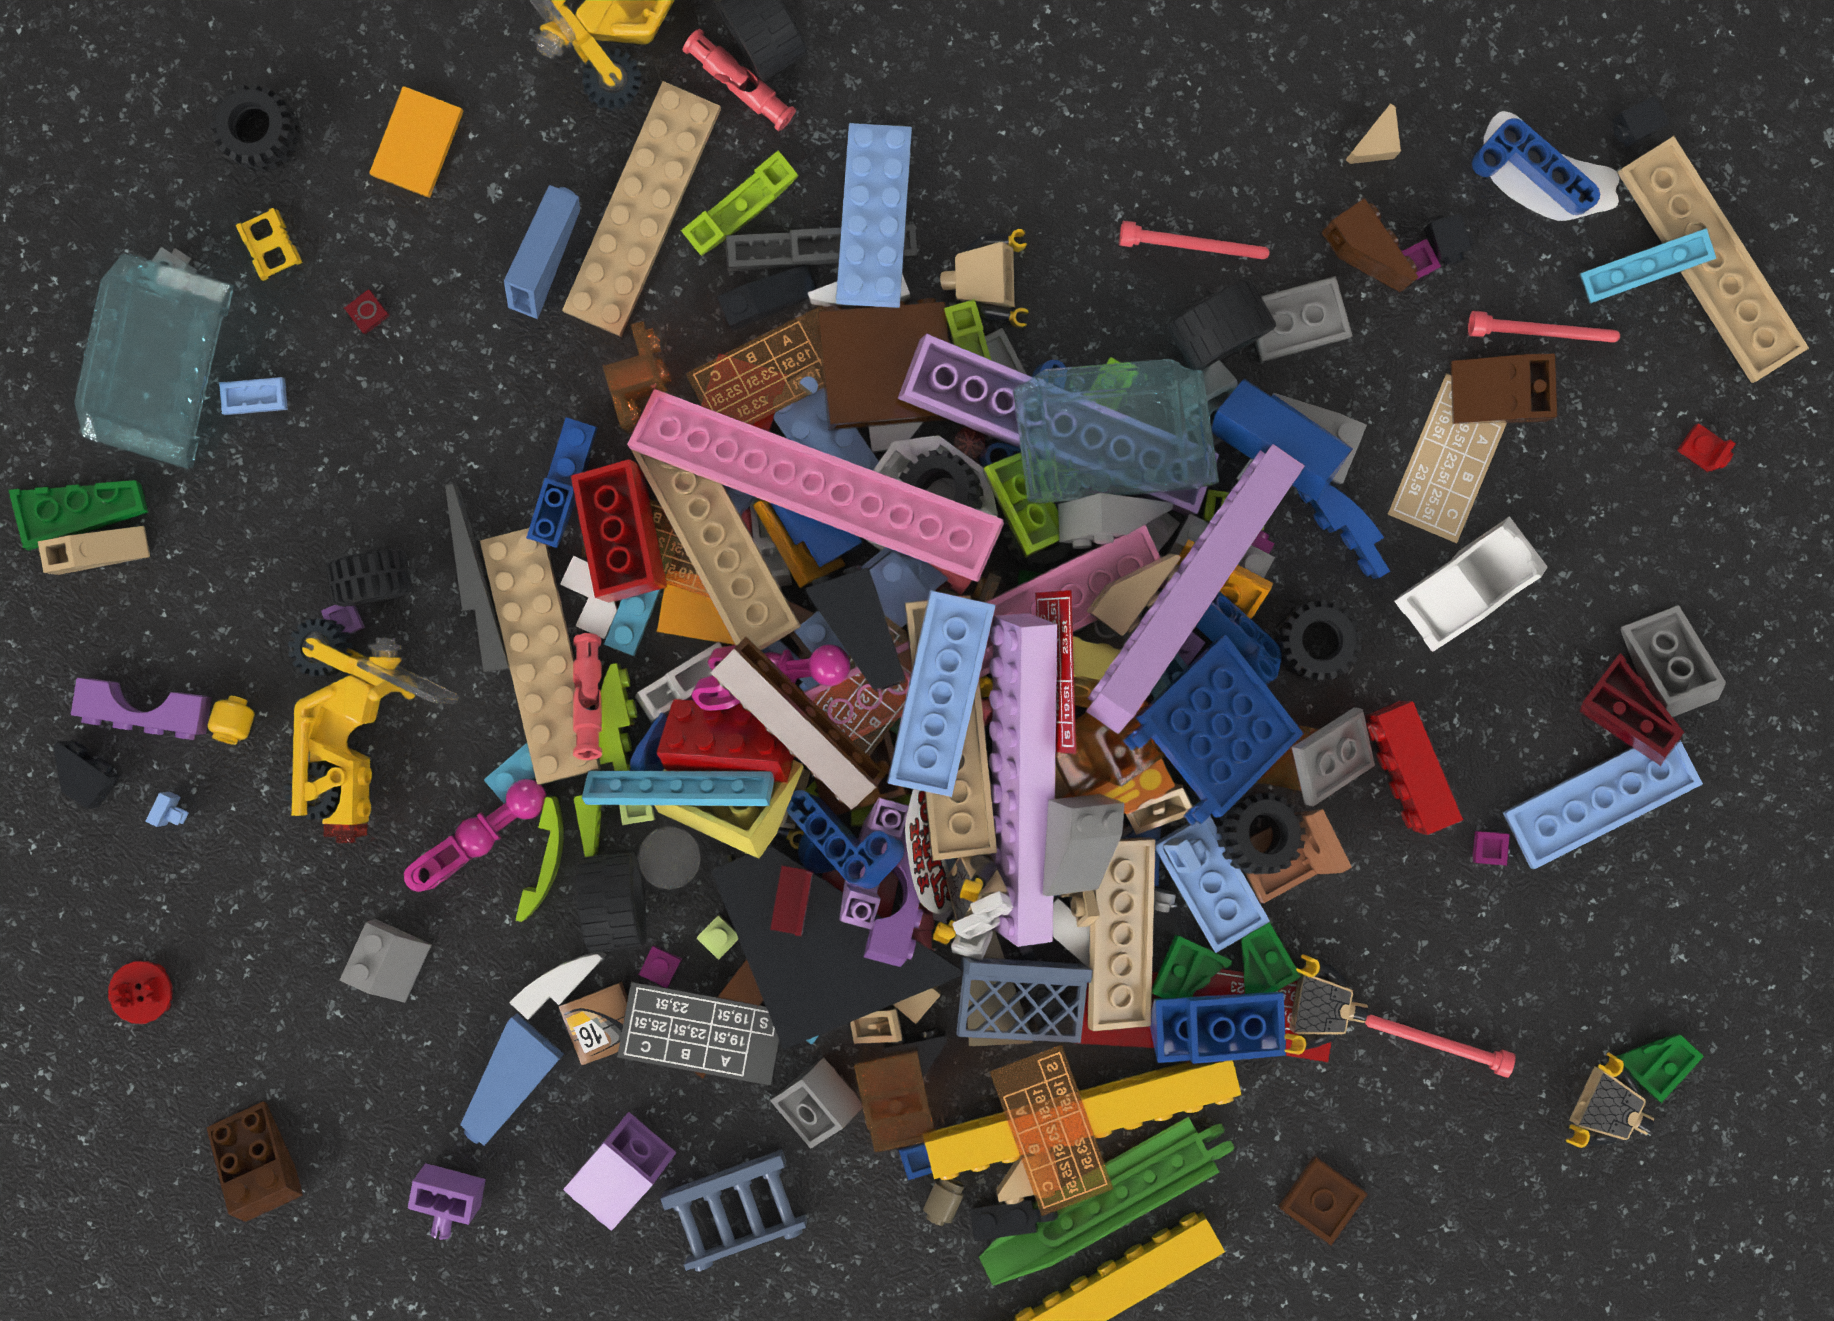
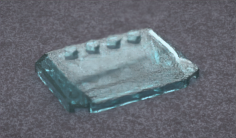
(150, 358)
(1114, 430)

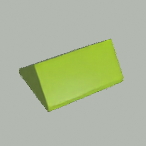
(1031, 523)

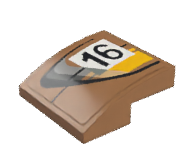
(596, 1022)

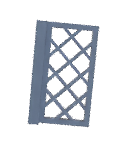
(1023, 972)

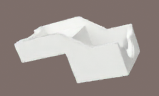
(1472, 584)

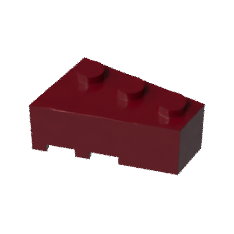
(1632, 713)

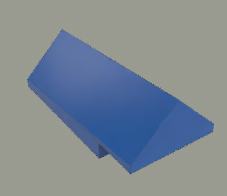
(1255, 421)
(821, 539)
(1218, 1027)

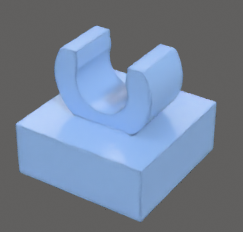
(165, 810)
(1184, 853)

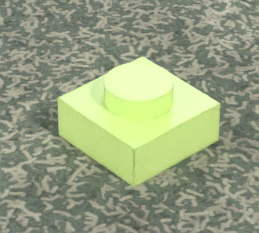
(636, 813)
(718, 937)

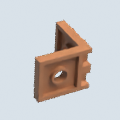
(1320, 855)

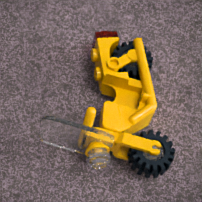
(609, 75)
(332, 713)

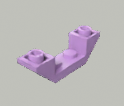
(858, 903)

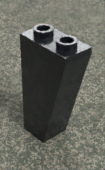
(858, 621)

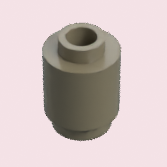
(943, 1201)

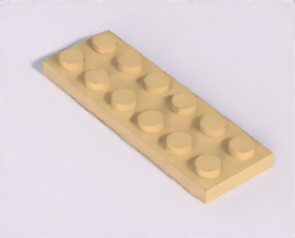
(1123, 939)

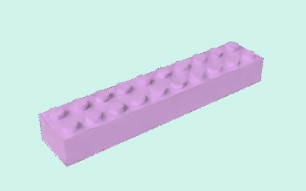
(982, 398)
(1192, 588)
(1023, 767)

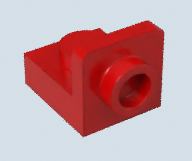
(1706, 448)

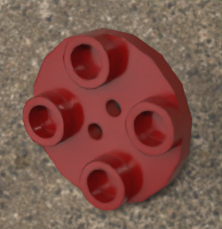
(155, 990)

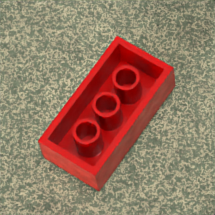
(618, 531)
(720, 742)
(1413, 768)

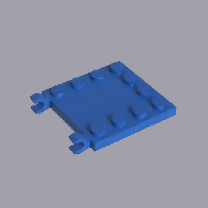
(1217, 728)

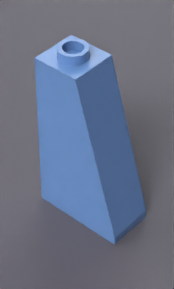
(541, 251)
(511, 1075)

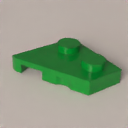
(1266, 962)
(1187, 969)
(1661, 1064)

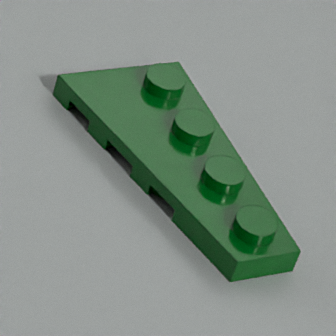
(74, 509)

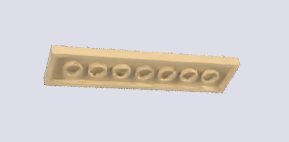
(641, 209)
(1731, 284)
(722, 553)
(536, 651)
(965, 821)

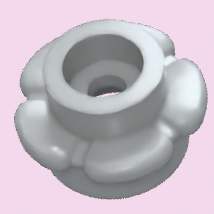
(1164, 900)

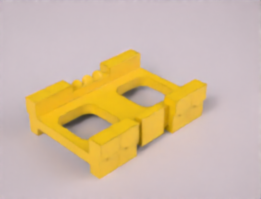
(277, 239)

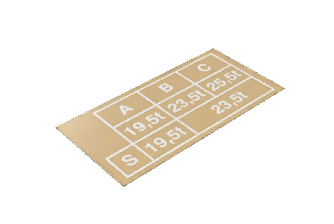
(1445, 470)

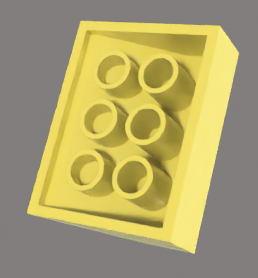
(740, 826)

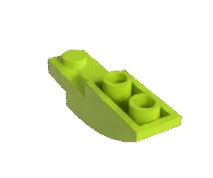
(616, 713)

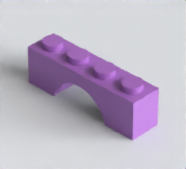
(104, 700)
(890, 937)

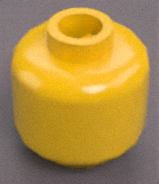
(231, 720)

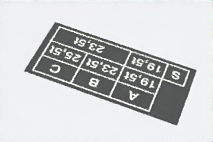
(699, 1034)

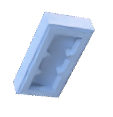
(253, 396)

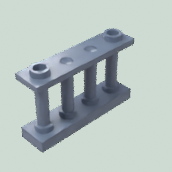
(710, 1189)

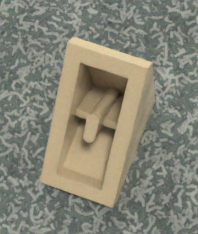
(1380, 141)
(1160, 810)
(877, 1027)

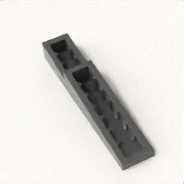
(794, 248)
(473, 584)

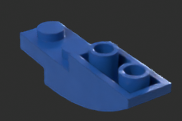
(557, 492)
(1359, 532)

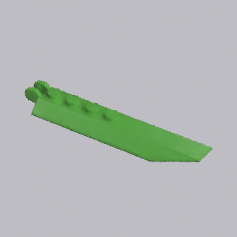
(1140, 1182)

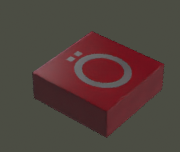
(366, 311)

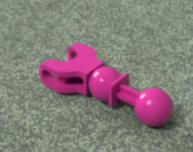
(827, 666)
(475, 836)

